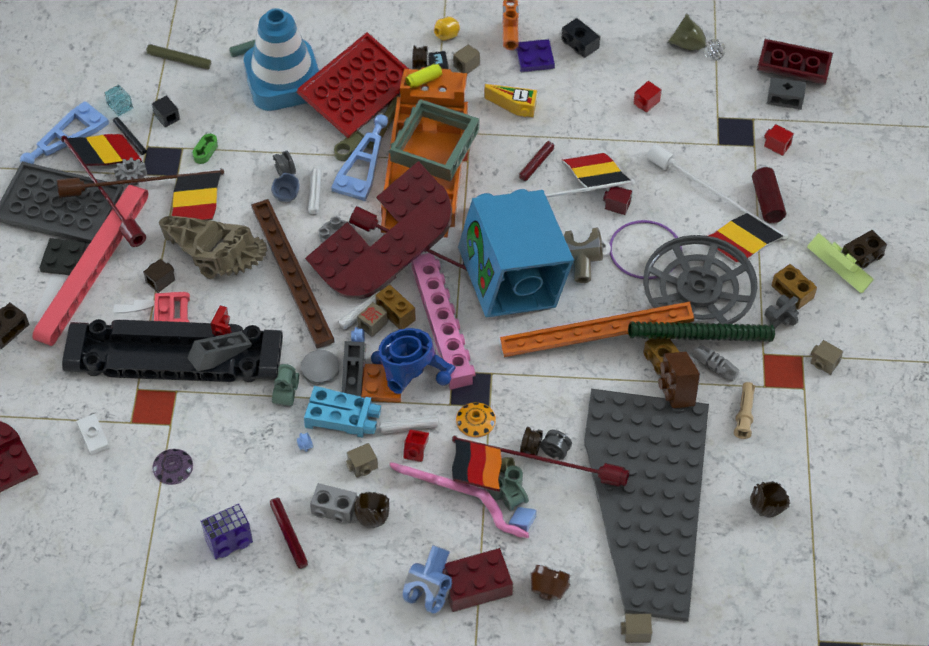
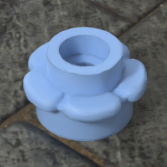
(357, 335)
(304, 442)

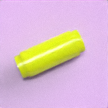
(423, 76)

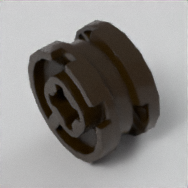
(420, 57)
(531, 441)

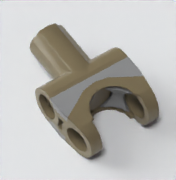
(584, 254)

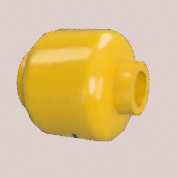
(446, 28)

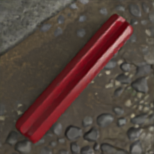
(536, 161)

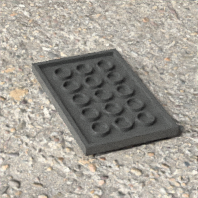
(35, 205)

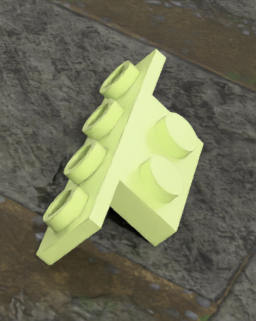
(840, 263)

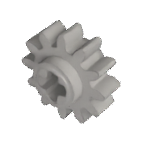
(130, 170)

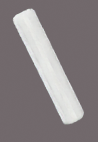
(314, 191)
(351, 317)
(407, 424)

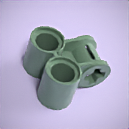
(285, 385)
(511, 490)

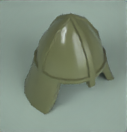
(688, 35)

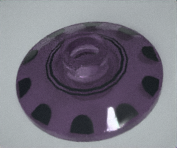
(172, 473)

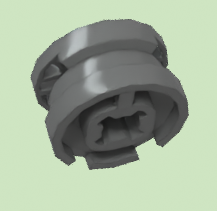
(284, 163)
(556, 445)

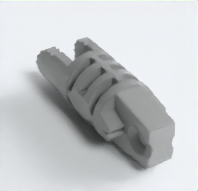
(716, 362)

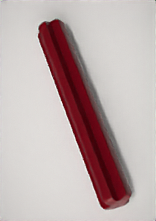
(288, 533)

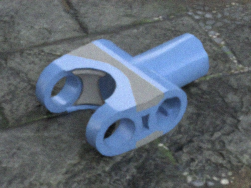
(429, 579)

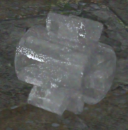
(714, 50)

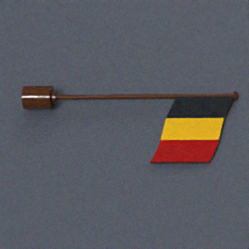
(192, 198)

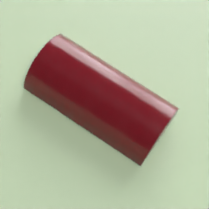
(795, 61)

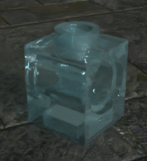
(118, 100)

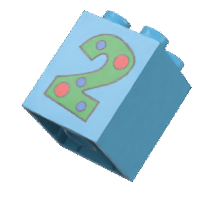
(514, 252)

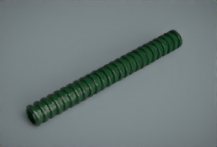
(701, 331)

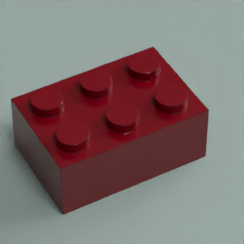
(478, 579)

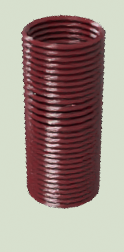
(768, 195)

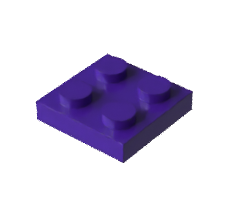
(535, 55)

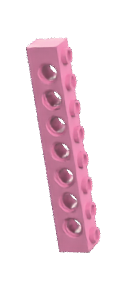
(437, 307)

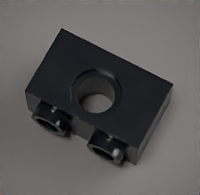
(580, 37)

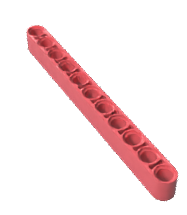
(88, 267)

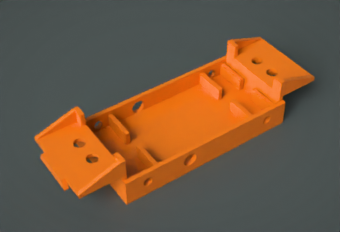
(431, 138)

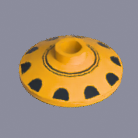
(475, 426)

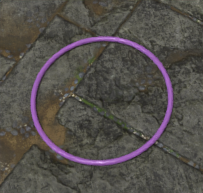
(630, 223)

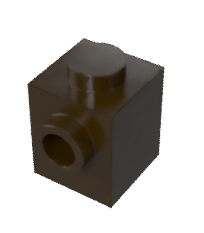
(159, 275)

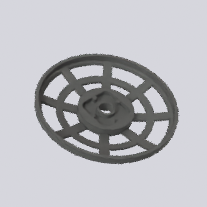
(703, 276)

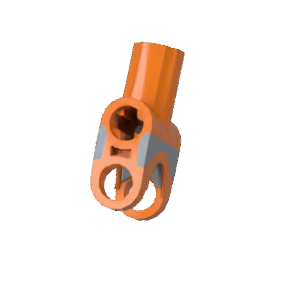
(510, 25)

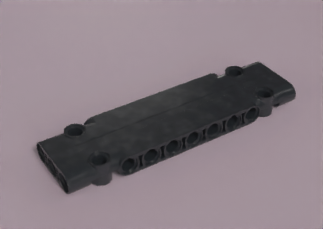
(162, 351)

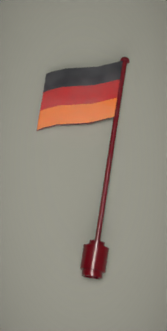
(481, 465)

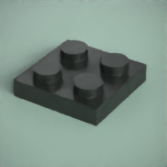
(61, 256)

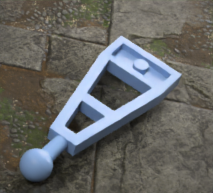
(85, 113)
(356, 187)

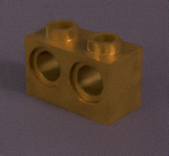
(793, 283)
(398, 308)

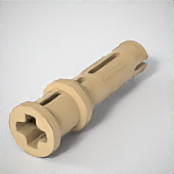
(744, 417)

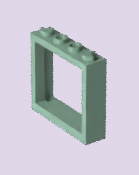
(444, 115)

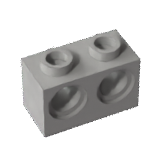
(335, 499)

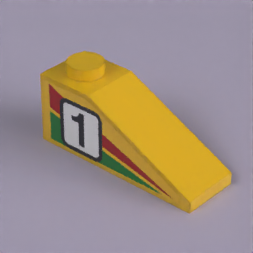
(513, 99)

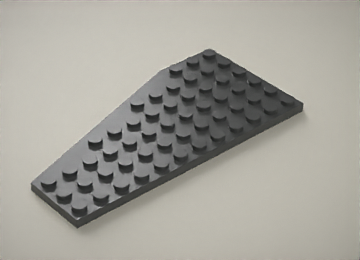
(656, 514)

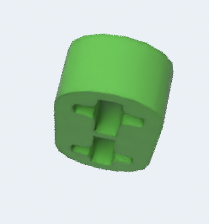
(203, 147)

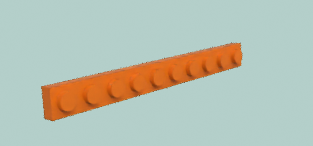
(592, 329)

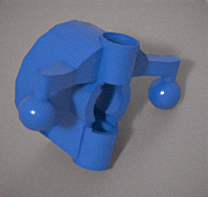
(406, 355)

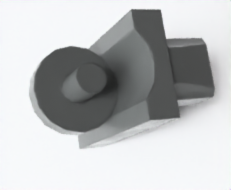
(786, 314)

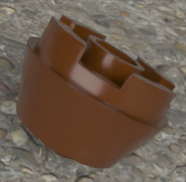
(549, 583)

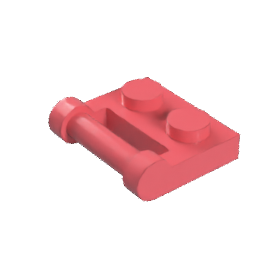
(165, 306)

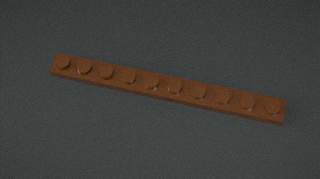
(293, 274)

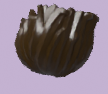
(769, 499)
(372, 509)

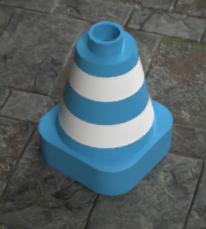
(278, 62)

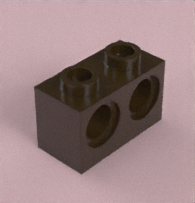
(866, 248)
(12, 323)

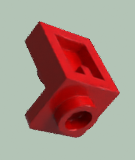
(220, 322)
(415, 445)

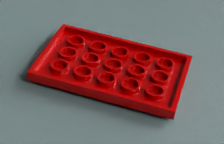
(355, 85)

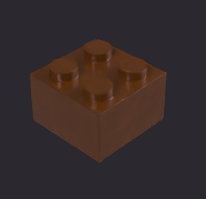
(679, 379)

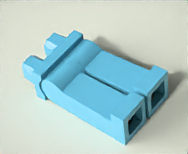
(341, 412)

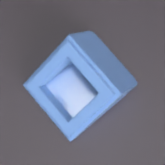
(523, 518)

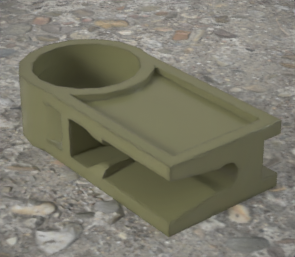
(349, 144)

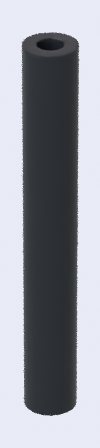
(130, 136)

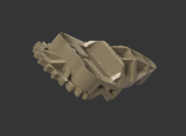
(199, 237)

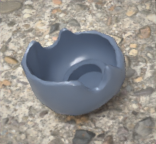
(285, 187)

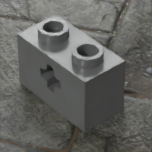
(786, 93)

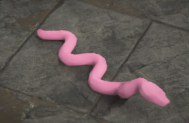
(483, 494)

